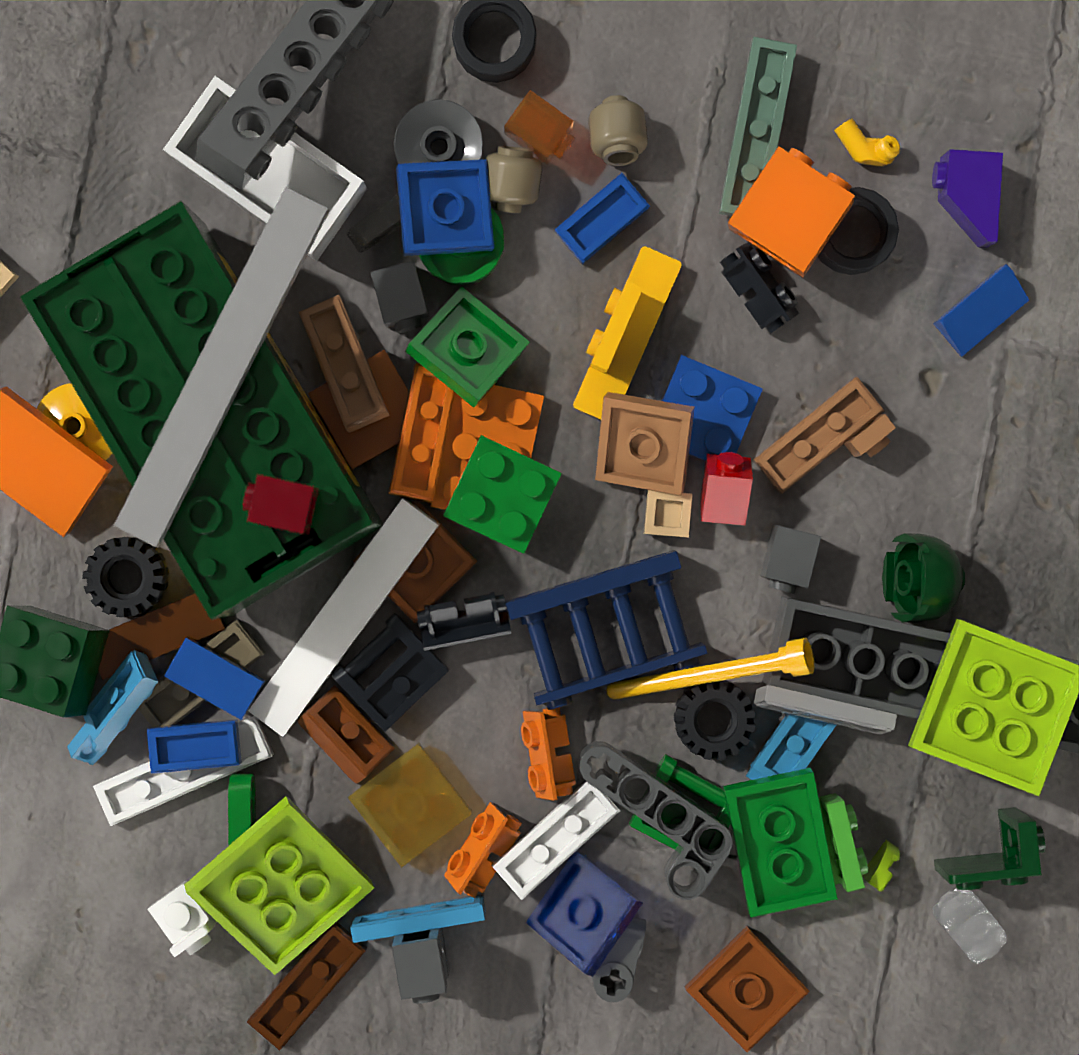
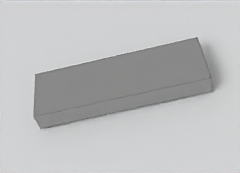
(824, 710)

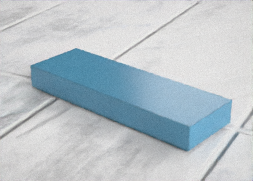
(418, 918)

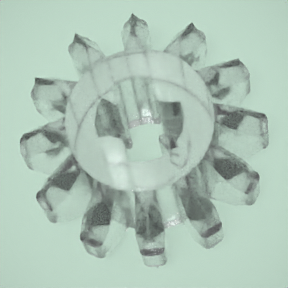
(970, 925)

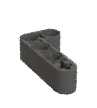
(649, 809)

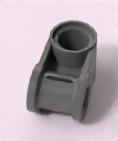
(624, 959)

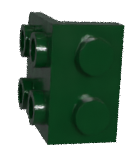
(1018, 860)

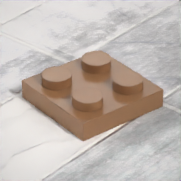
(644, 443)

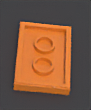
(45, 465)

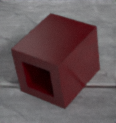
(280, 504)

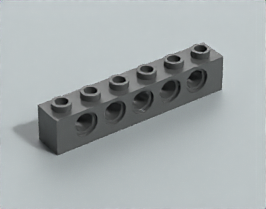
(242, 158)

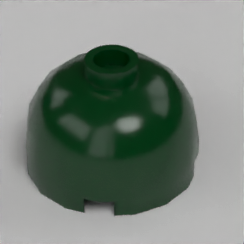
(921, 578)

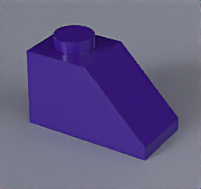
(971, 191)

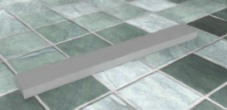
(221, 367)

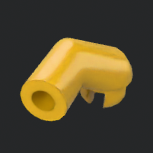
(865, 149)

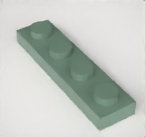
(758, 117)

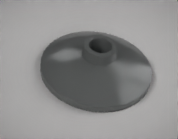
(437, 121)

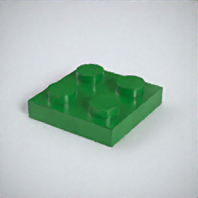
(467, 346)
(502, 494)

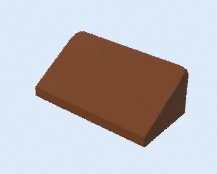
(345, 735)

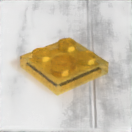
(410, 804)

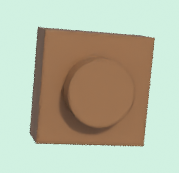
(871, 438)

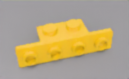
(628, 331)

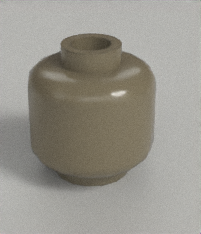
(618, 131)
(513, 178)

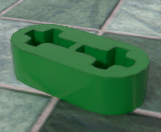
(241, 804)

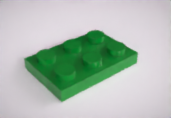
(780, 842)

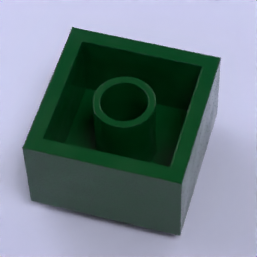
(49, 660)

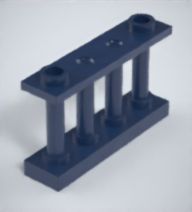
(615, 585)

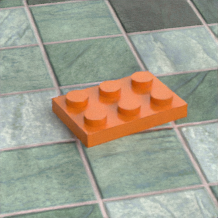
(501, 416)

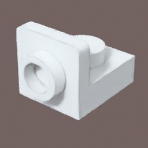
(182, 921)

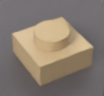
(668, 514)

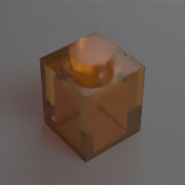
(540, 128)

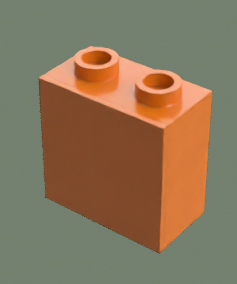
(792, 210)

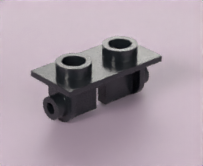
(753, 272)
(482, 619)

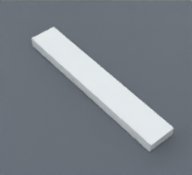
(343, 617)

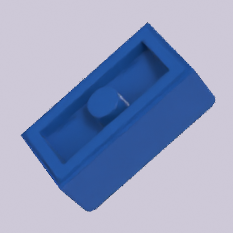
(982, 310)

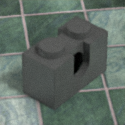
(421, 965)

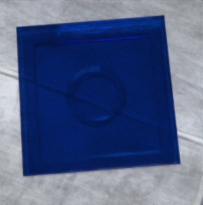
(584, 913)

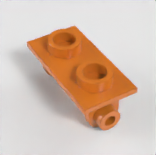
(549, 773)
(469, 867)

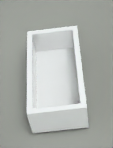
(294, 166)

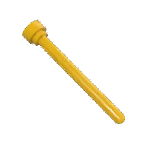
(793, 658)

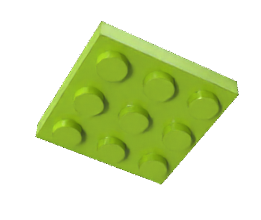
(997, 707)
(279, 886)

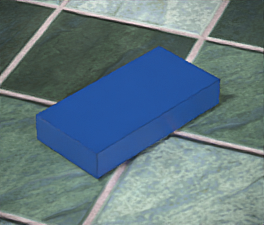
(602, 218)
(214, 678)
(194, 746)

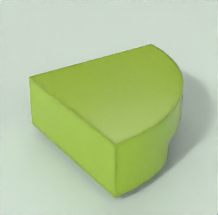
(878, 872)

